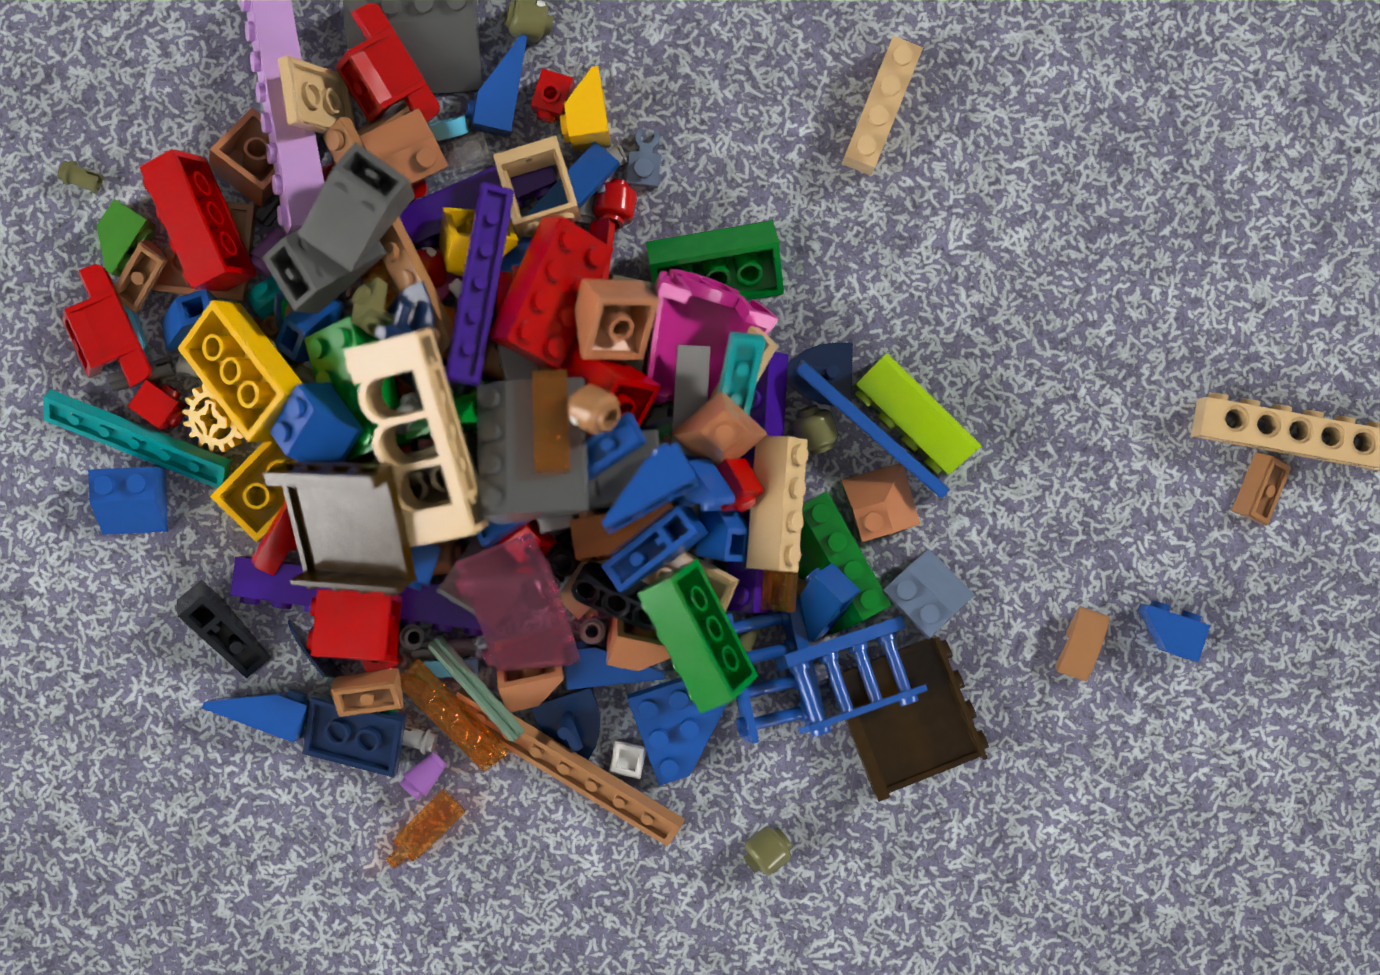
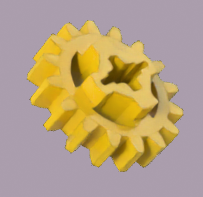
(210, 422)

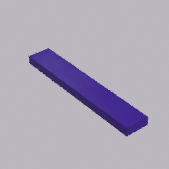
(479, 284)

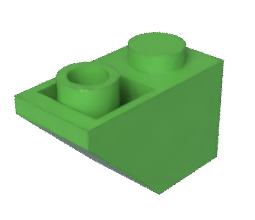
(120, 233)

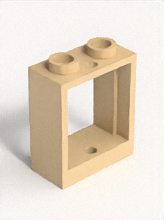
(528, 159)

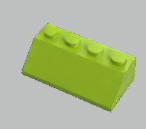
(916, 416)

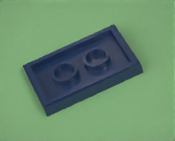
(358, 741)

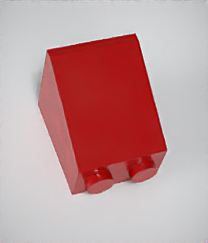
(630, 386)
(355, 625)

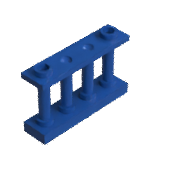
(796, 640)
(827, 654)

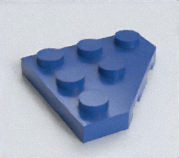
(672, 728)

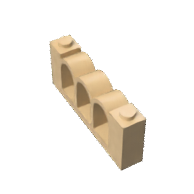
(419, 352)

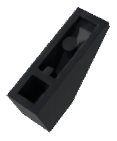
(221, 628)

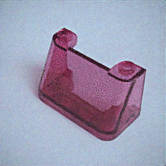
(517, 607)

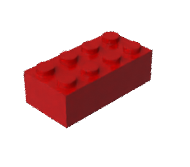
(197, 221)
(540, 304)

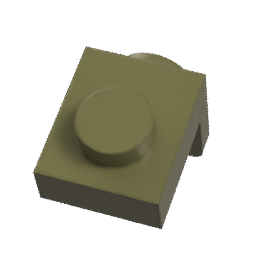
(369, 307)

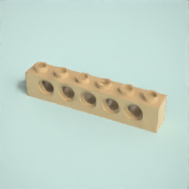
(1211, 425)

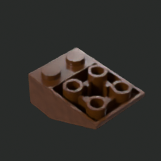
(595, 544)

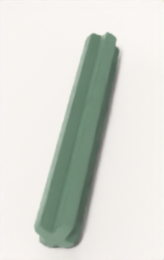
(476, 688)

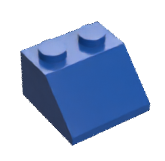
(316, 425)
(129, 499)

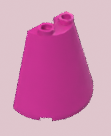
(697, 313)

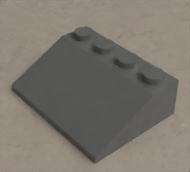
(437, 36)
(506, 461)

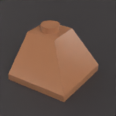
(719, 430)
(880, 502)
(527, 687)

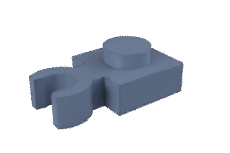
(644, 165)

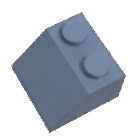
(928, 593)

